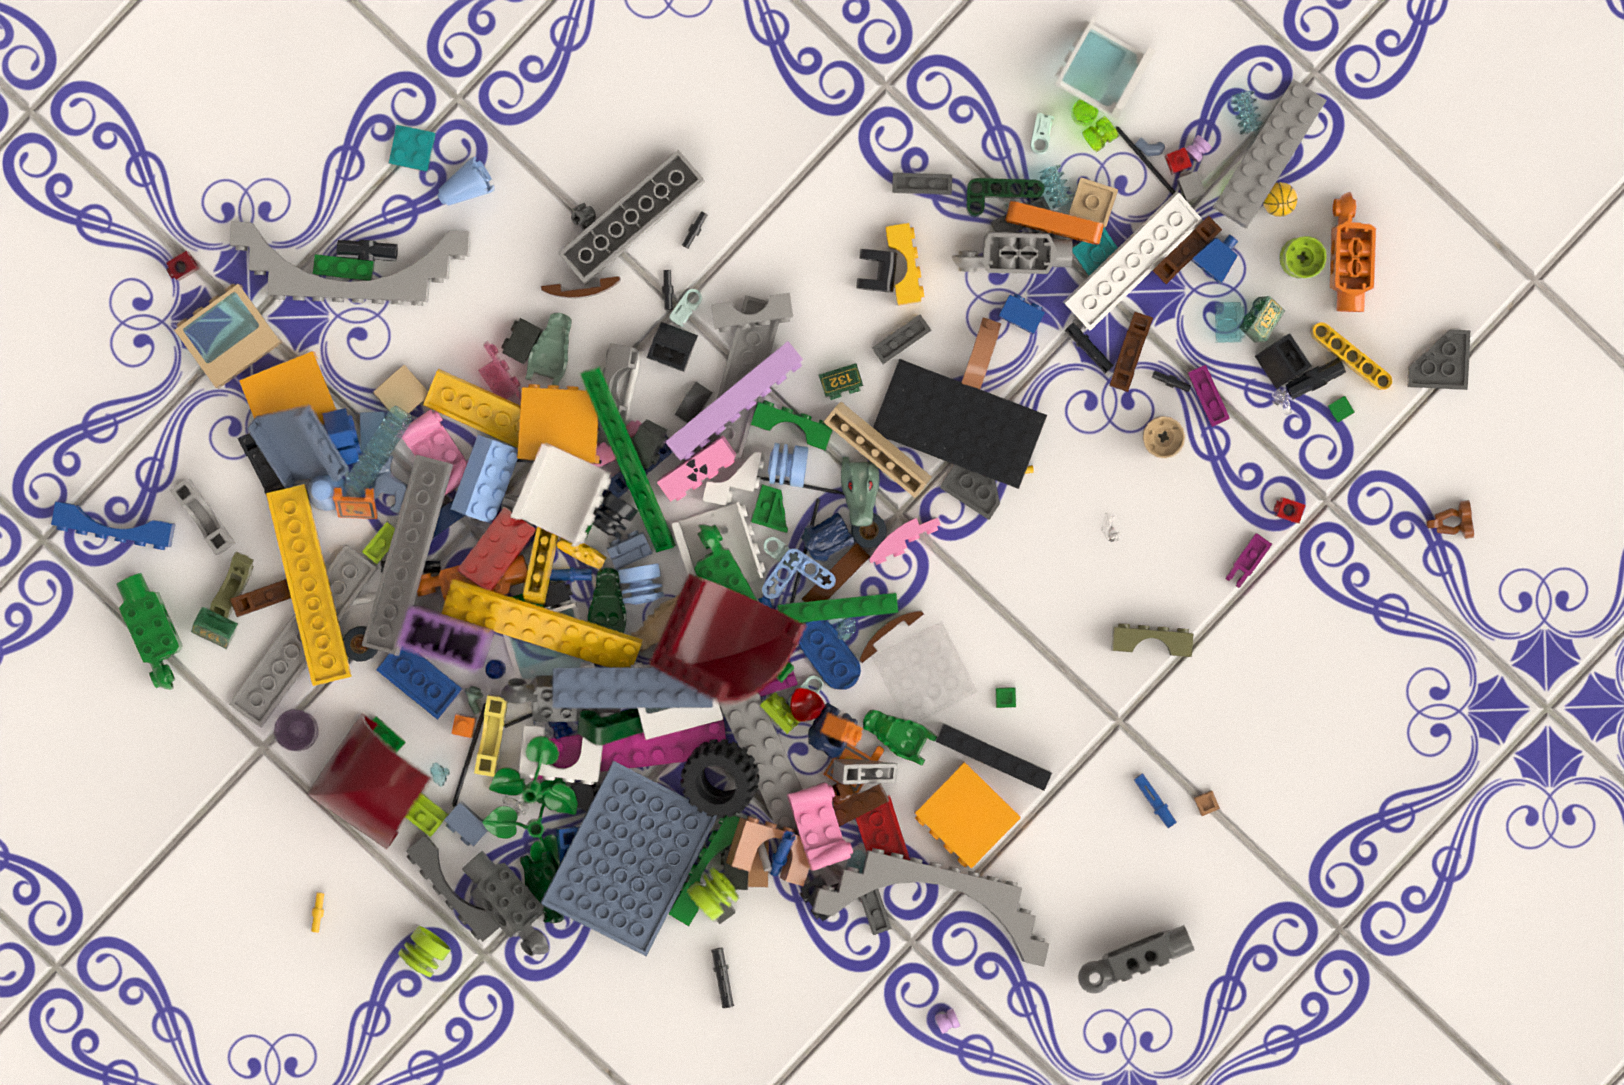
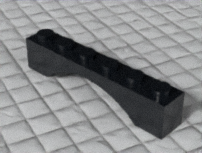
(993, 756)

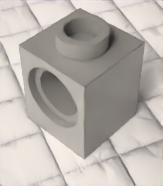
(1190, 185)

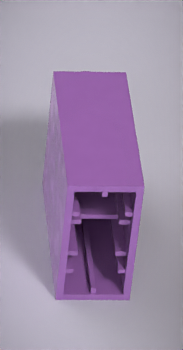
(446, 638)

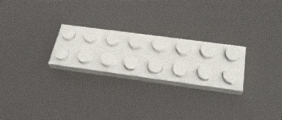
(1133, 261)

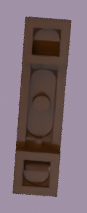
(1187, 250)
(606, 284)
(1130, 351)
(842, 571)
(261, 598)
(909, 618)

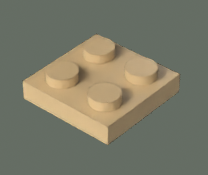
(1093, 201)

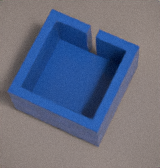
(342, 433)

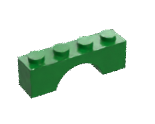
(767, 417)

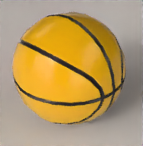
(1281, 200)

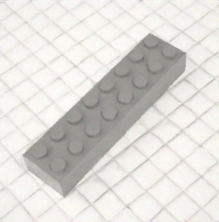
(631, 217)

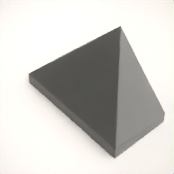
(693, 402)

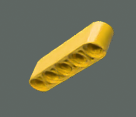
(1361, 358)

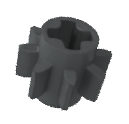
(583, 215)

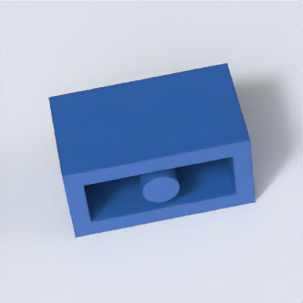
(1022, 314)

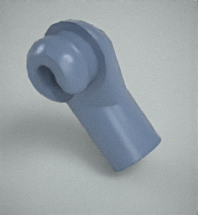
(1150, 149)

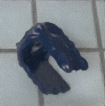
(827, 537)
(830, 746)

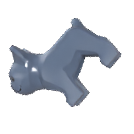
(389, 484)

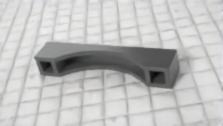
(426, 856)

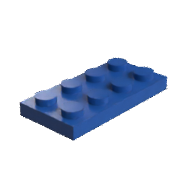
(420, 681)

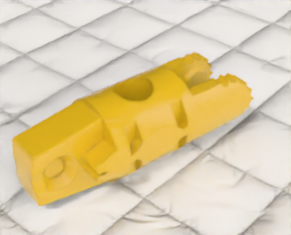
(582, 553)

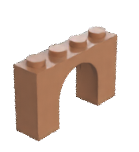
(750, 836)

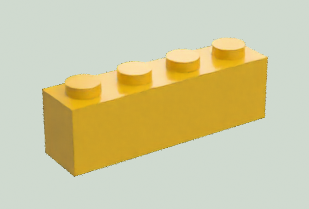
(540, 566)

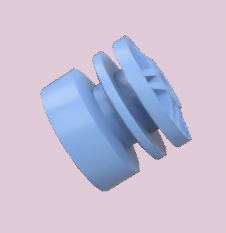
(788, 465)
(641, 583)

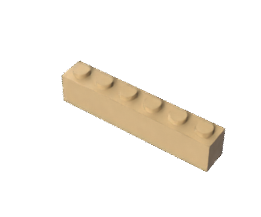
(877, 449)

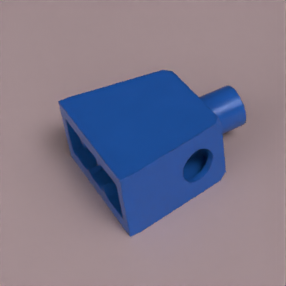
(1217, 258)

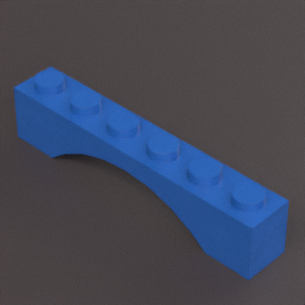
(73, 517)

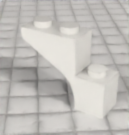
(744, 479)

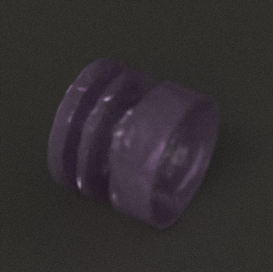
(284, 730)

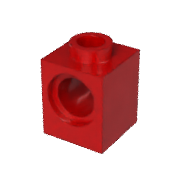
(1178, 161)
(1298, 509)

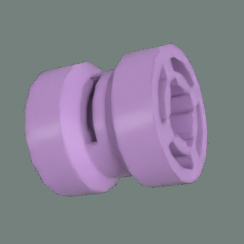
(1198, 148)
(947, 1021)

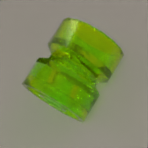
(1083, 113)
(1094, 138)

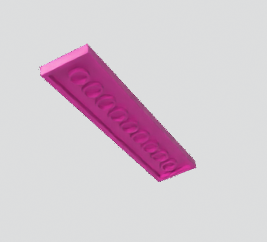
(637, 751)

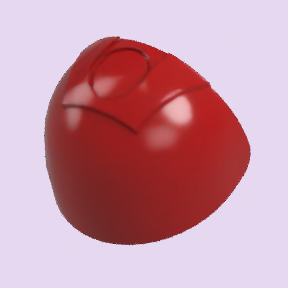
(806, 704)

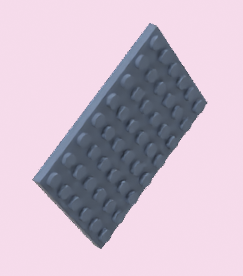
(628, 859)

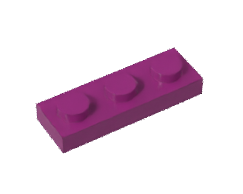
(1208, 395)

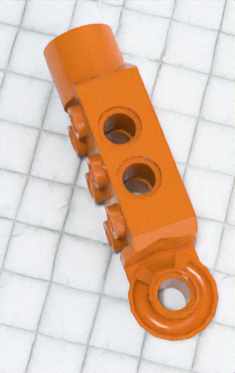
(1351, 256)
(515, 575)

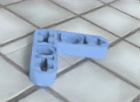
(798, 566)

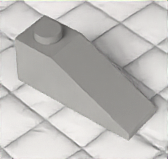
(864, 771)

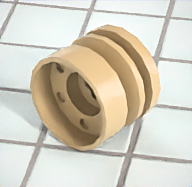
(1169, 447)

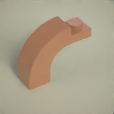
(981, 353)

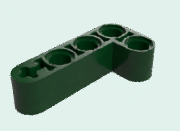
(1005, 184)
(609, 728)

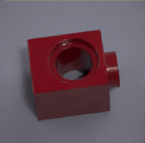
(189, 261)

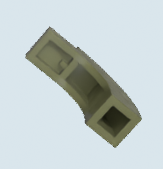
(233, 585)

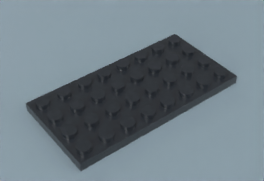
(959, 423)

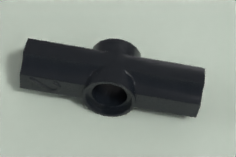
(367, 250)
(1315, 378)

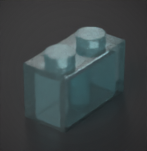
(1227, 322)

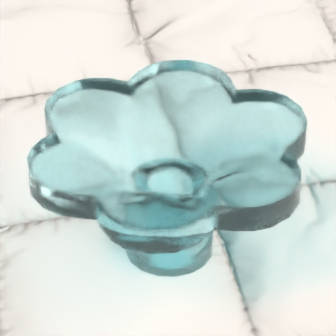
(846, 628)
(439, 774)
(859, 856)

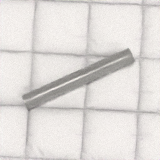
(763, 854)

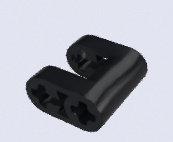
(886, 270)

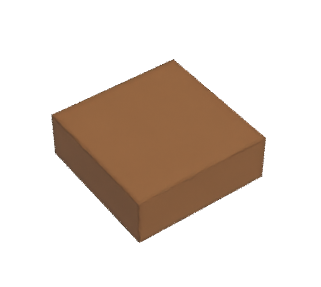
(1206, 803)

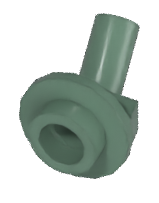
(473, 694)

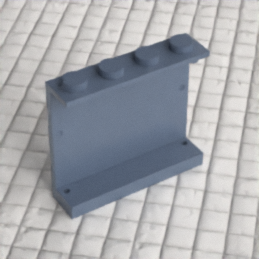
(297, 445)

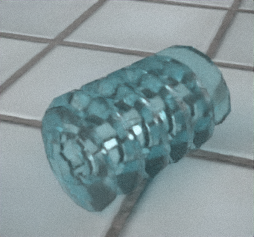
(1246, 111)
(1056, 186)

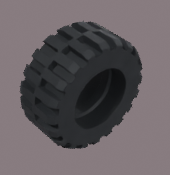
(733, 760)

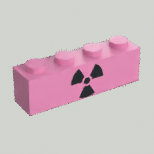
(698, 467)

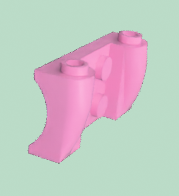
(431, 440)
(818, 826)

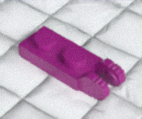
(1249, 558)

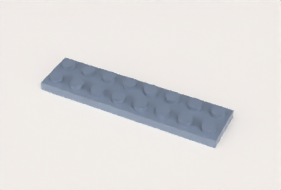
(622, 689)

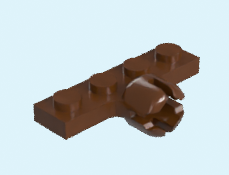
(851, 805)

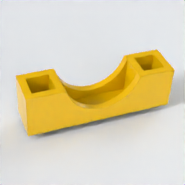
(900, 238)

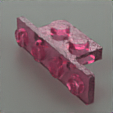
(498, 376)

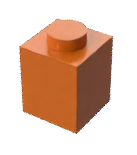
(464, 725)

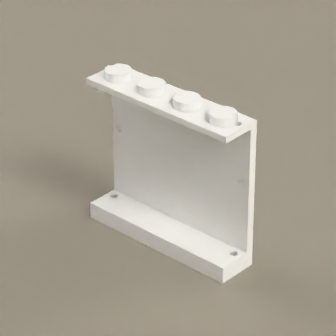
(561, 494)
(737, 539)

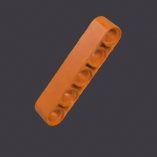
(1054, 222)

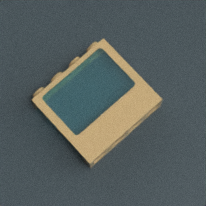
(227, 335)

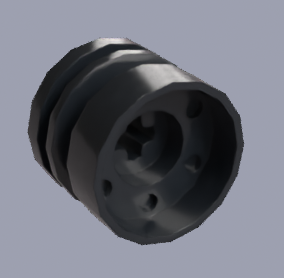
(612, 513)

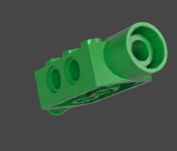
(720, 564)
(149, 628)

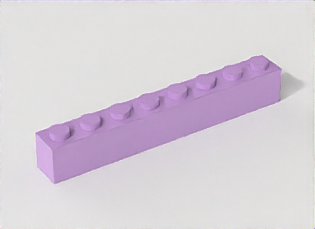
(734, 400)

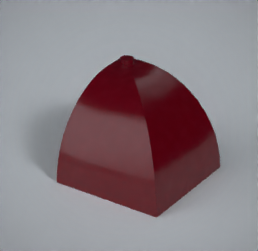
(724, 642)
(369, 784)

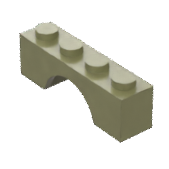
(1127, 638)

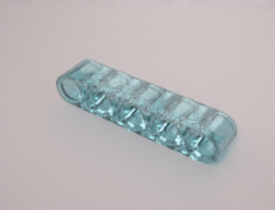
(377, 451)

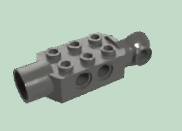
(540, 695)
(507, 902)
(1113, 966)

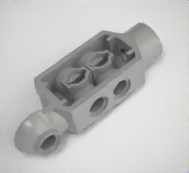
(1017, 253)

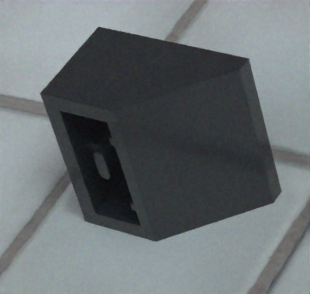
(672, 346)
(1283, 361)

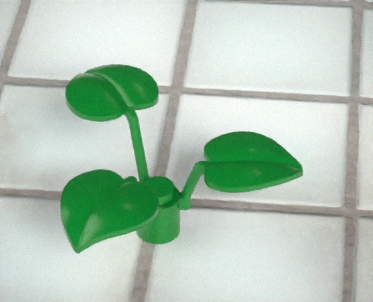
(508, 781)
(503, 824)

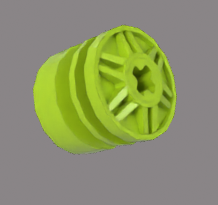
(1314, 256)
(713, 893)
(422, 954)

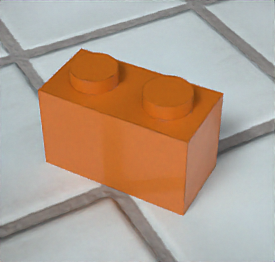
(842, 730)

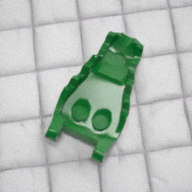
(900, 735)

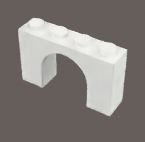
(585, 769)

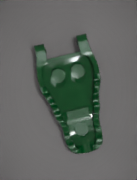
(607, 601)
(538, 877)

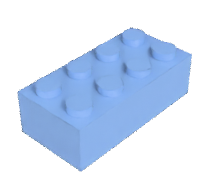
(485, 479)

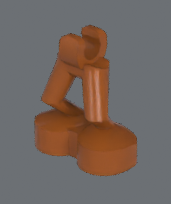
(1464, 513)

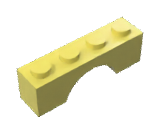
(491, 736)

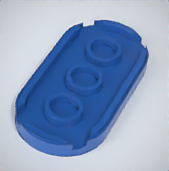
(830, 655)

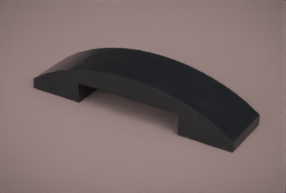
(260, 464)

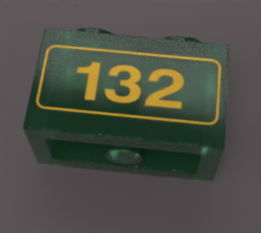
(1262, 319)
(841, 381)
(214, 627)

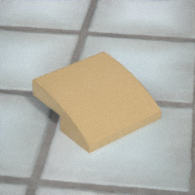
(401, 390)

